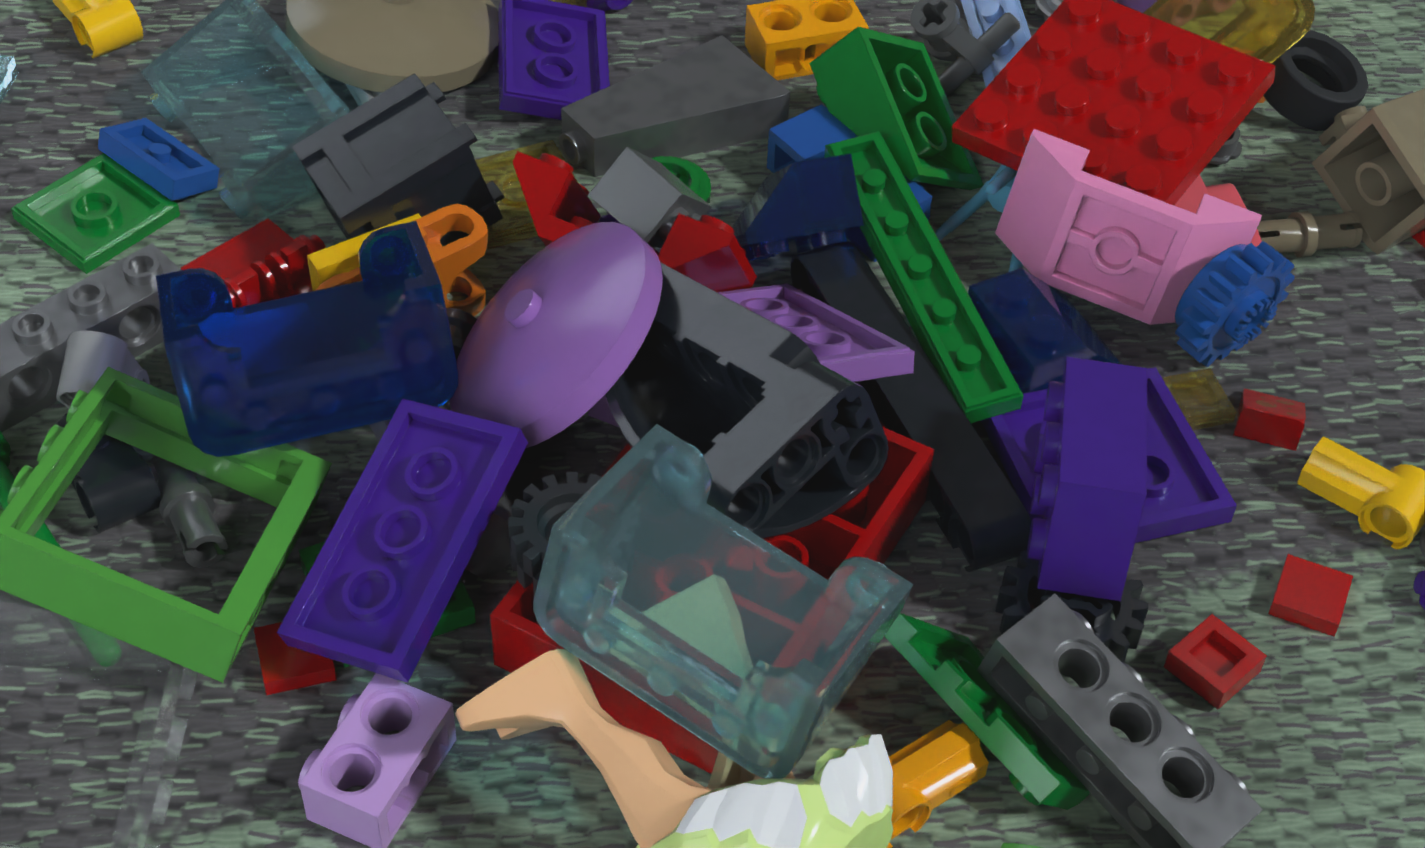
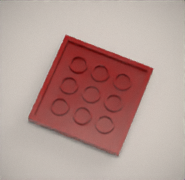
(1126, 88)

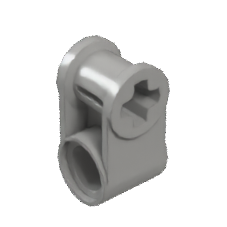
(87, 359)

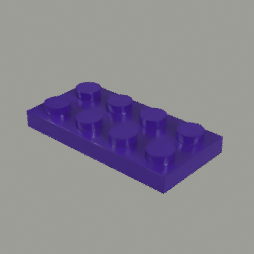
(403, 539)

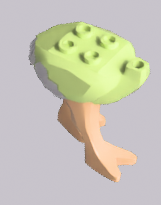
(836, 807)

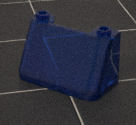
(311, 357)

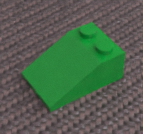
(892, 88)

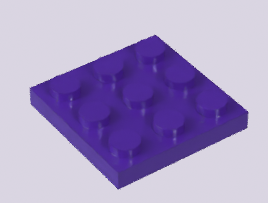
(1181, 479)

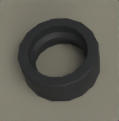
(1327, 63)

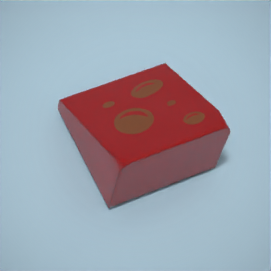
(1270, 419)

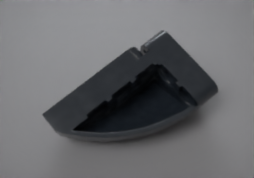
(752, 397)

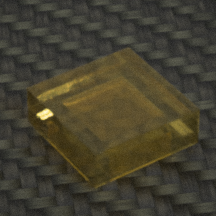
(1201, 398)

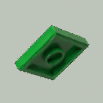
(95, 212)

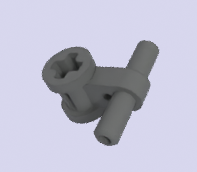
(951, 39)

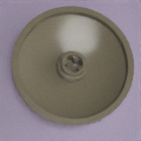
(389, 40)

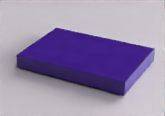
(549, 55)

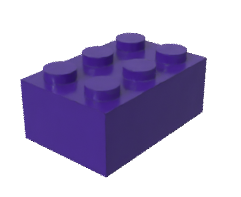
(1090, 478)

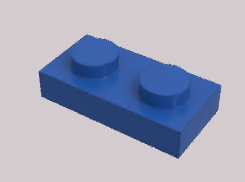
(158, 159)

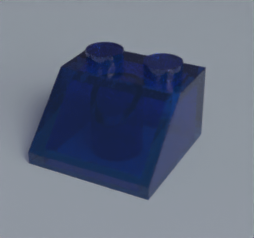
(1035, 328)

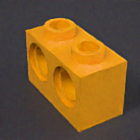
(793, 33)

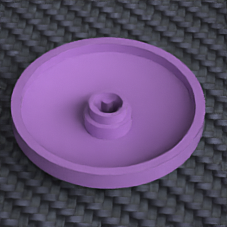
(560, 331)

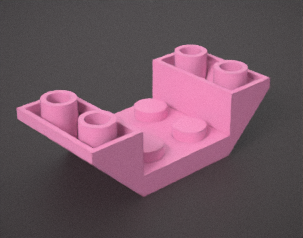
(1109, 238)

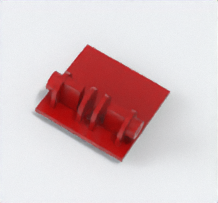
(261, 264)

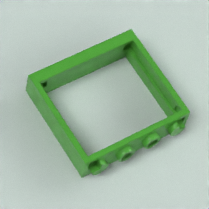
(122, 604)

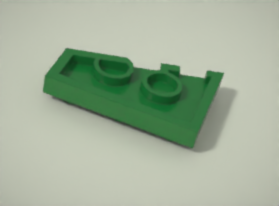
(950, 666)

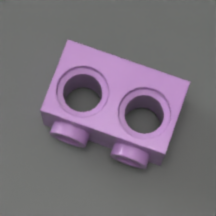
(390, 766)

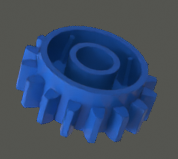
(1231, 300)

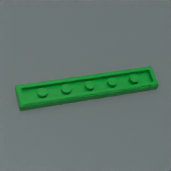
(927, 283)

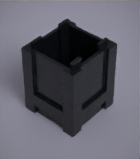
(396, 161)

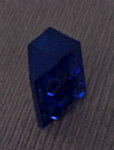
(801, 205)

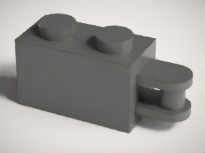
(646, 196)

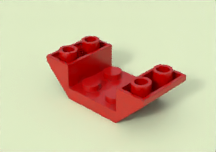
(697, 249)

